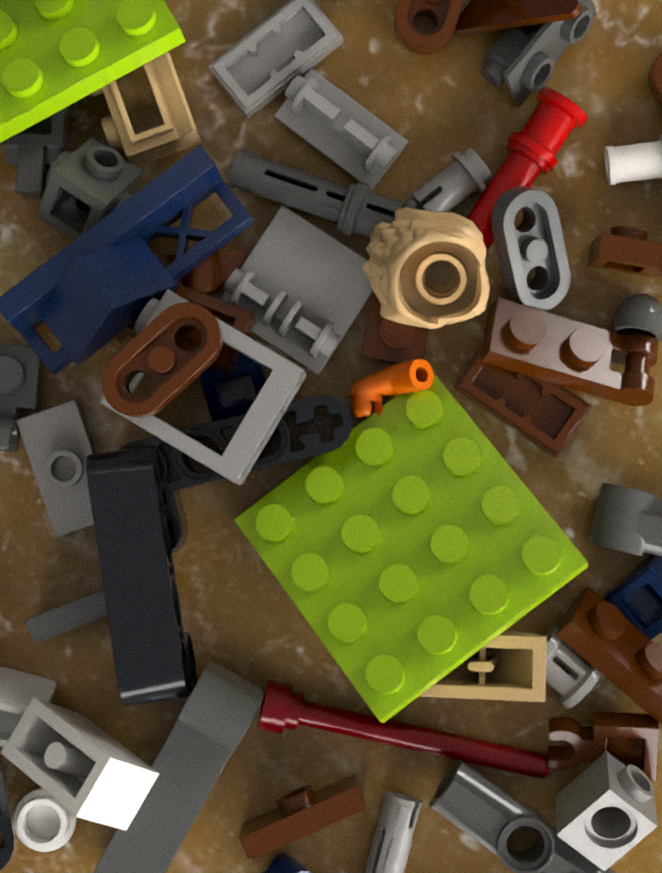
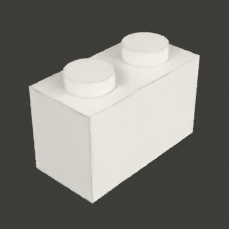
(79, 764)

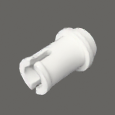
(633, 162)

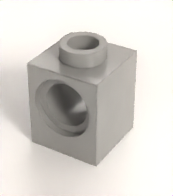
(606, 810)

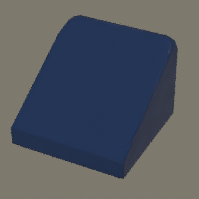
(232, 393)
(641, 596)

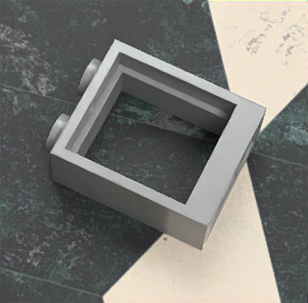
(258, 422)

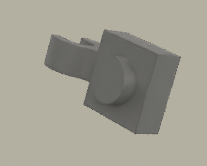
(19, 390)

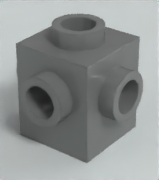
(86, 187)

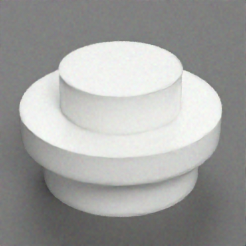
(43, 822)

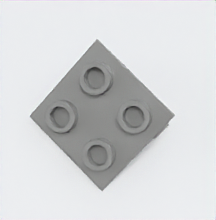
(300, 289)

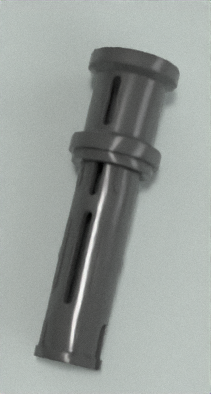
(350, 207)

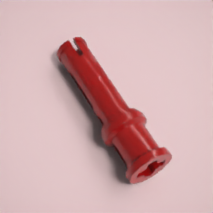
(530, 153)

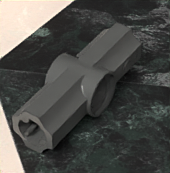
(492, 814)

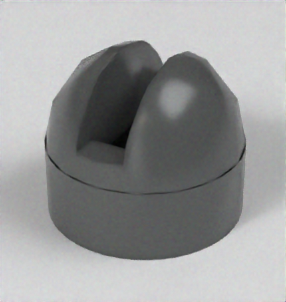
(639, 316)

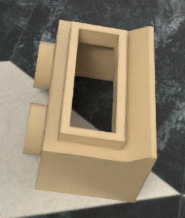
(178, 129)

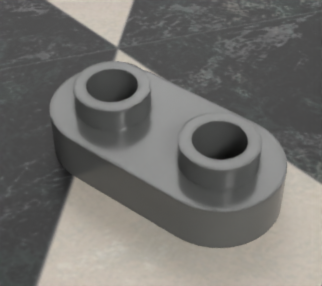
(532, 244)

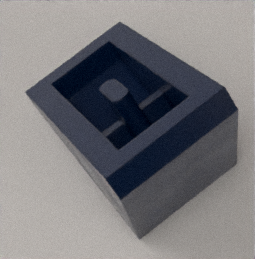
(104, 296)

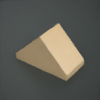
(504, 669)

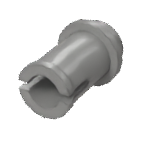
(454, 183)

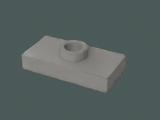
(275, 54)
(58, 453)

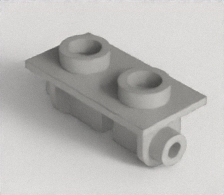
(340, 128)

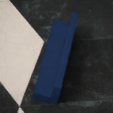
(144, 215)

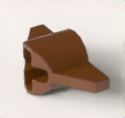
(211, 272)

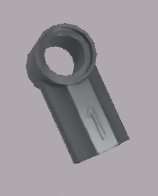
(627, 521)

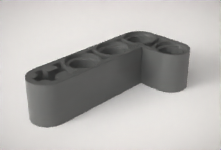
(188, 770)

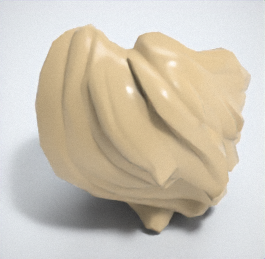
(428, 268)

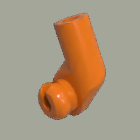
(388, 382)

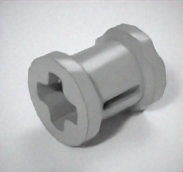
(582, 674)

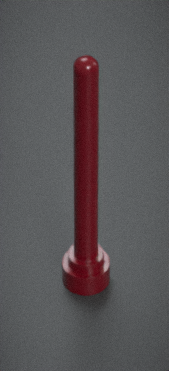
(287, 709)

